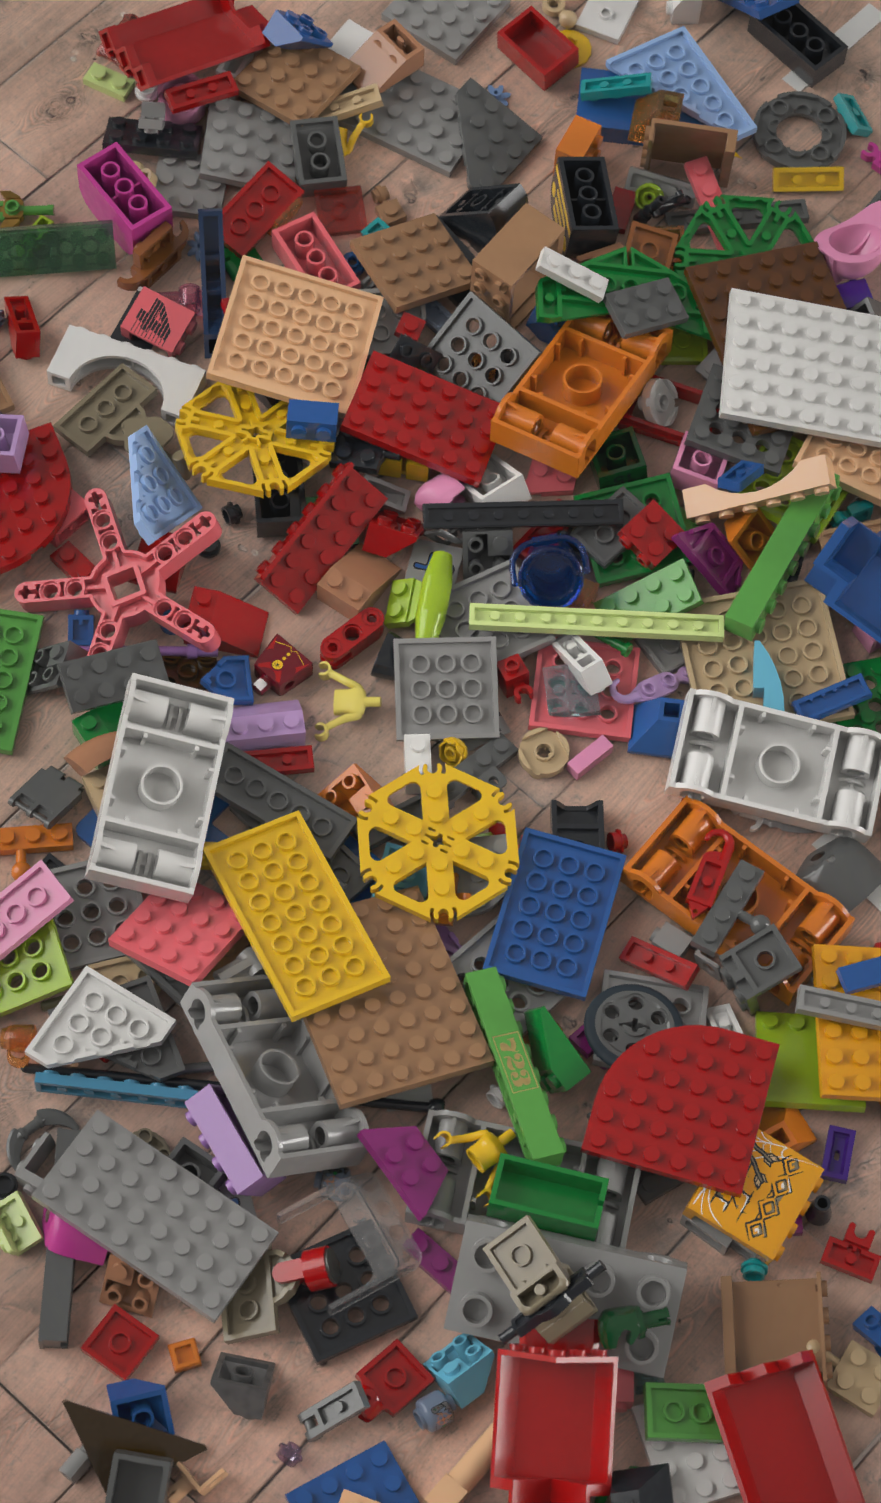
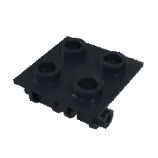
(415, 354)

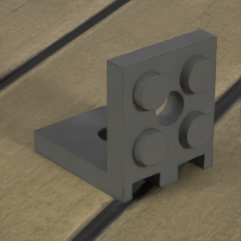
(747, 977)

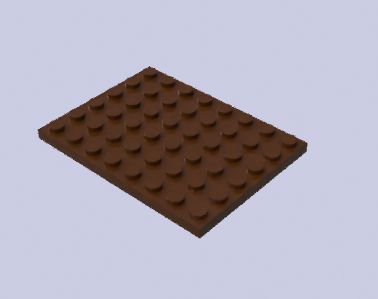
(786, 272)

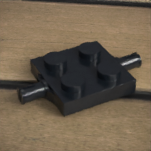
(364, 455)

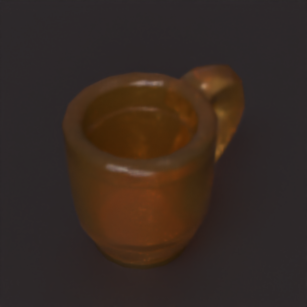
(16, 1039)

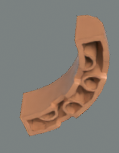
(91, 753)

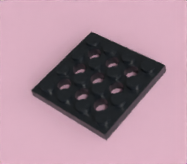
(349, 1334)

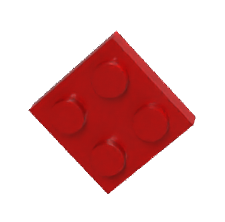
(120, 1343)

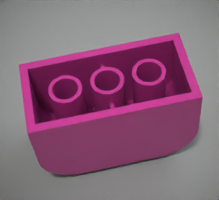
(122, 193)

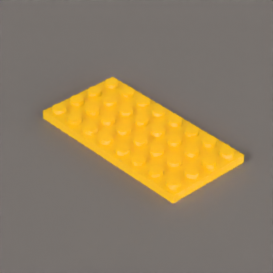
(296, 916)

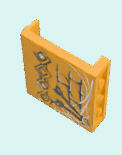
(770, 1200)

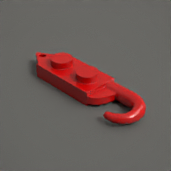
(709, 875)

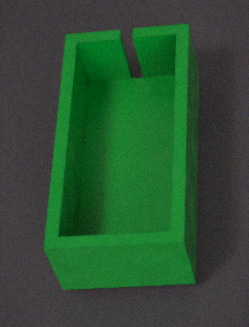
(552, 1195)

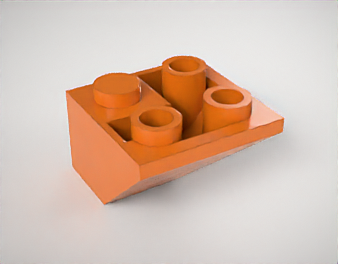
(351, 790)
(787, 1127)

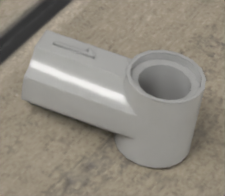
(245, 965)

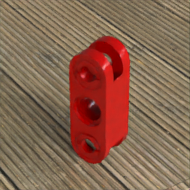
(339, 650)

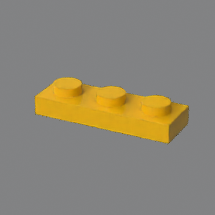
(807, 179)

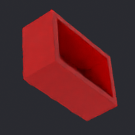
(537, 48)

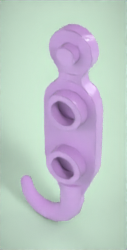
(651, 688)

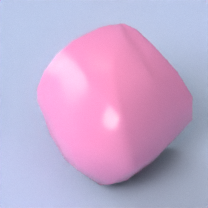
(439, 490)

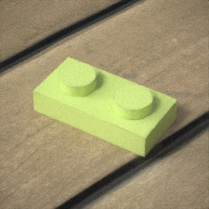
(109, 82)

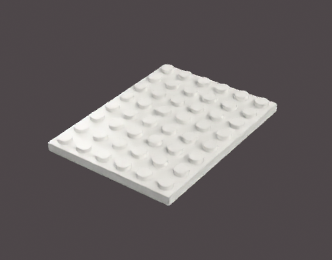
(802, 368)

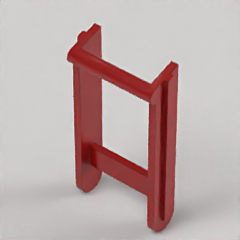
(657, 431)

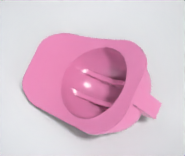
(854, 245)

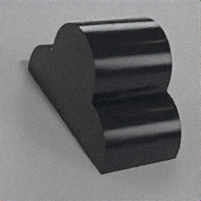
(484, 212)

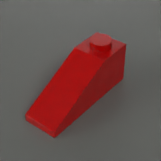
(22, 327)

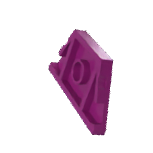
(712, 557)
(407, 1163)

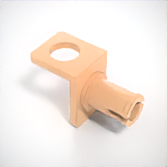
(188, 1483)

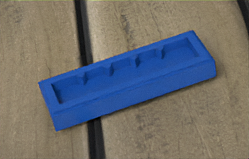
(833, 698)

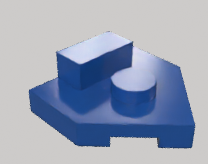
(231, 679)

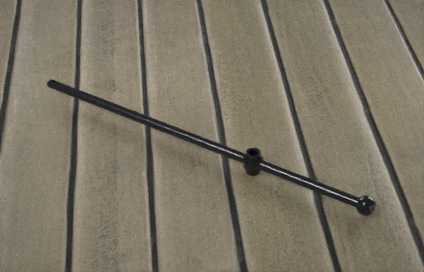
(196, 1084)

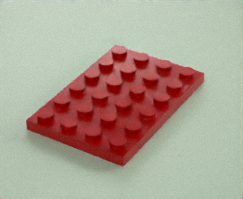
(422, 418)

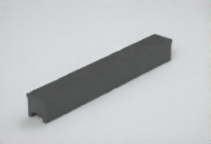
(58, 1279)

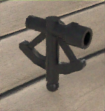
(660, 206)

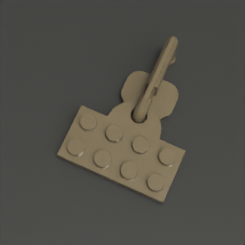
(114, 413)

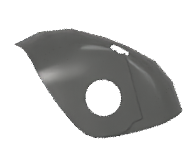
(849, 877)

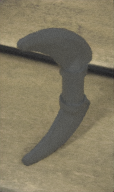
(43, 1118)

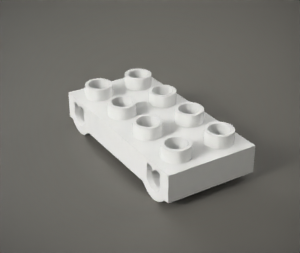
(776, 765)
(160, 788)

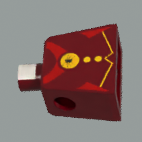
(280, 668)

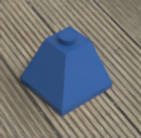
(141, 1403)

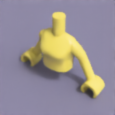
(347, 702)

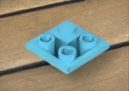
(462, 1368)

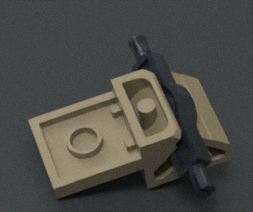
(540, 1285)

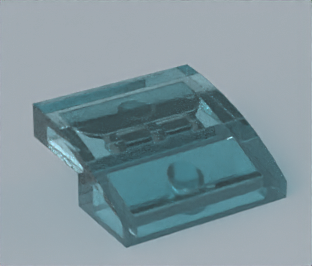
(566, 695)

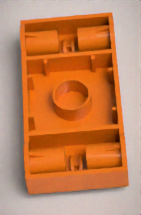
(577, 392)
(669, 861)

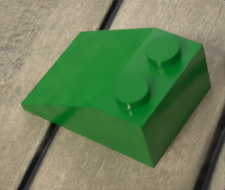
(96, 723)
(553, 1053)

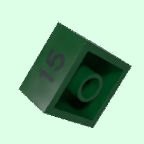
(619, 460)

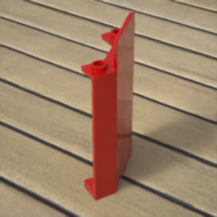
(184, 40)
(783, 1434)

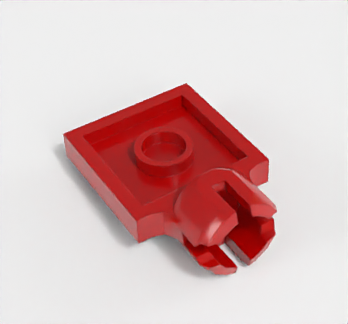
(392, 1381)

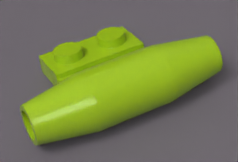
(422, 601)

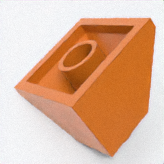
(748, 535)

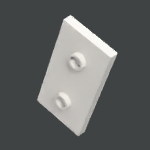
(606, 18)

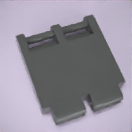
(47, 796)

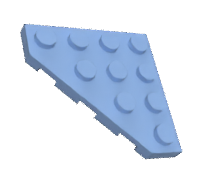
(158, 490)

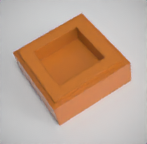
(184, 1355)

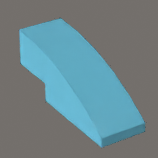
(766, 679)

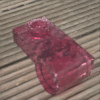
(187, 296)

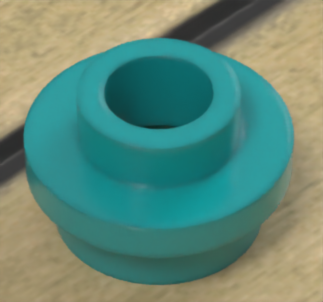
(754, 1269)

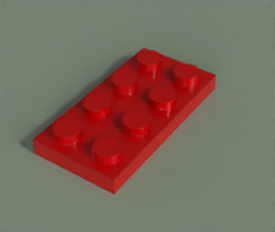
(256, 208)

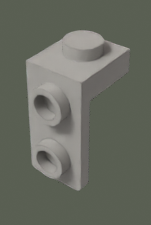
(28, 1167)

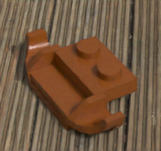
(155, 256)

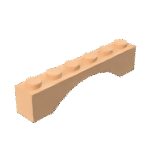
(807, 478)

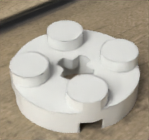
(659, 402)

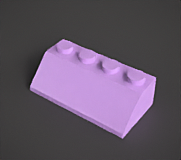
(267, 726)

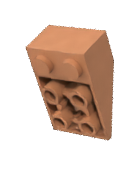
(387, 57)

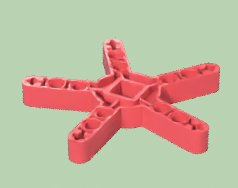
(121, 566)

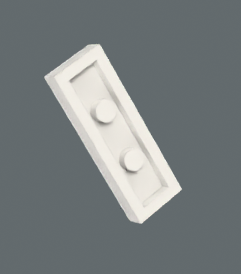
(572, 274)

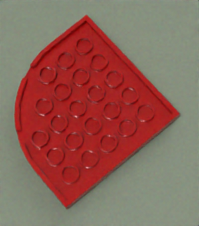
(35, 500)
(684, 1105)

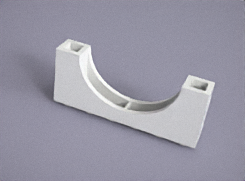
(87, 352)

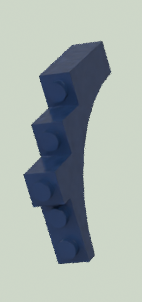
(212, 274)

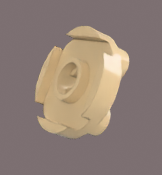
(539, 766)

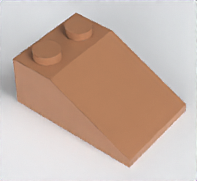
(356, 581)

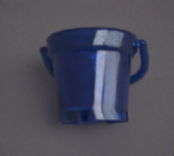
(550, 570)

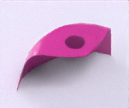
(70, 1242)

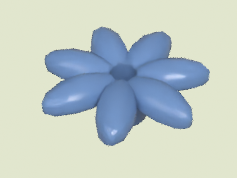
(497, 93)
(195, 247)

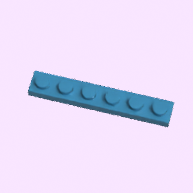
(106, 1088)

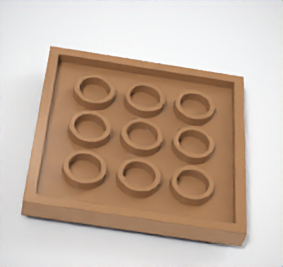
(295, 81)
(413, 262)

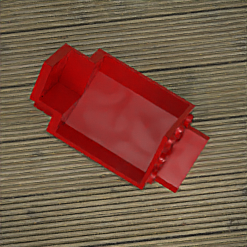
(554, 1418)

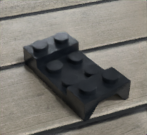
(578, 823)

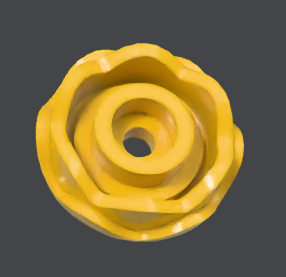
(452, 751)

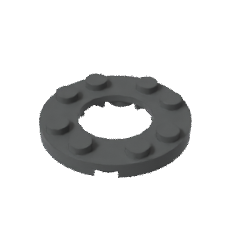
(806, 105)

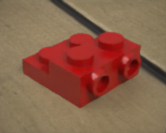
(650, 535)

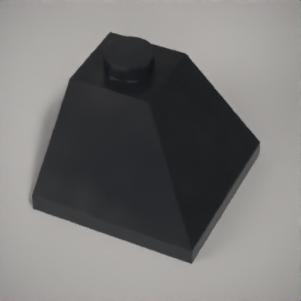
(642, 1485)

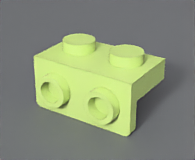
(18, 1225)

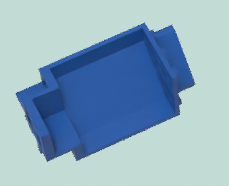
(851, 575)

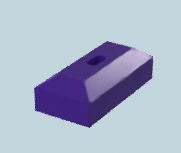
(839, 1141)

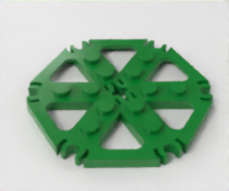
(732, 235)

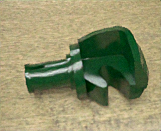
(631, 1318)

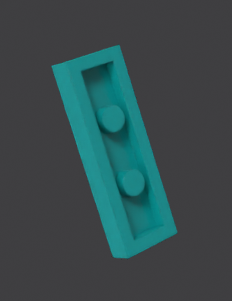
(616, 86)

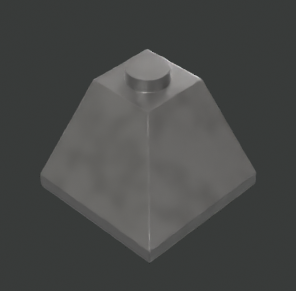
(243, 1384)

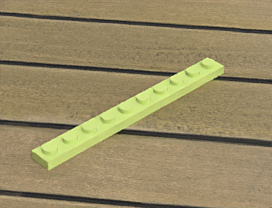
(596, 622)

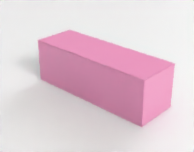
(589, 757)

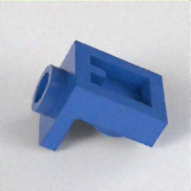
(81, 627)

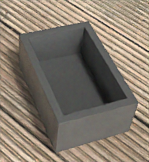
(138, 1478)

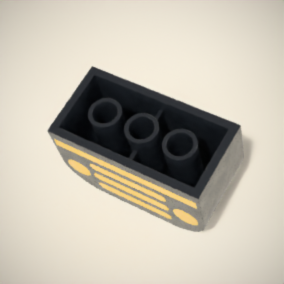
(583, 204)

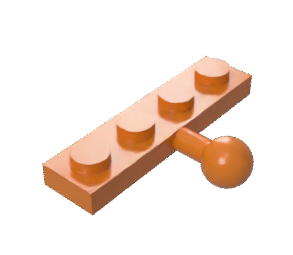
(34, 839)

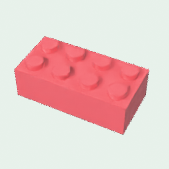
(309, 249)

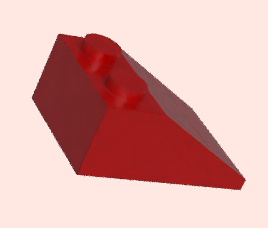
(236, 622)

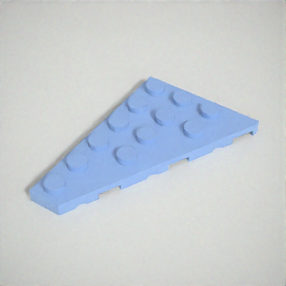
(683, 68)

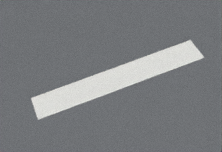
(849, 34)

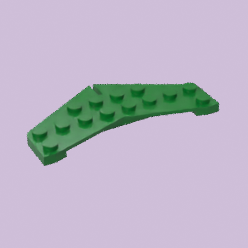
(560, 303)

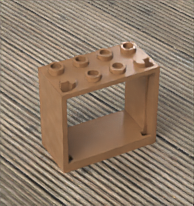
(506, 266)

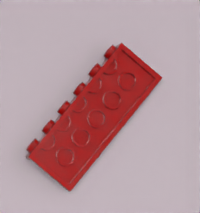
(320, 537)

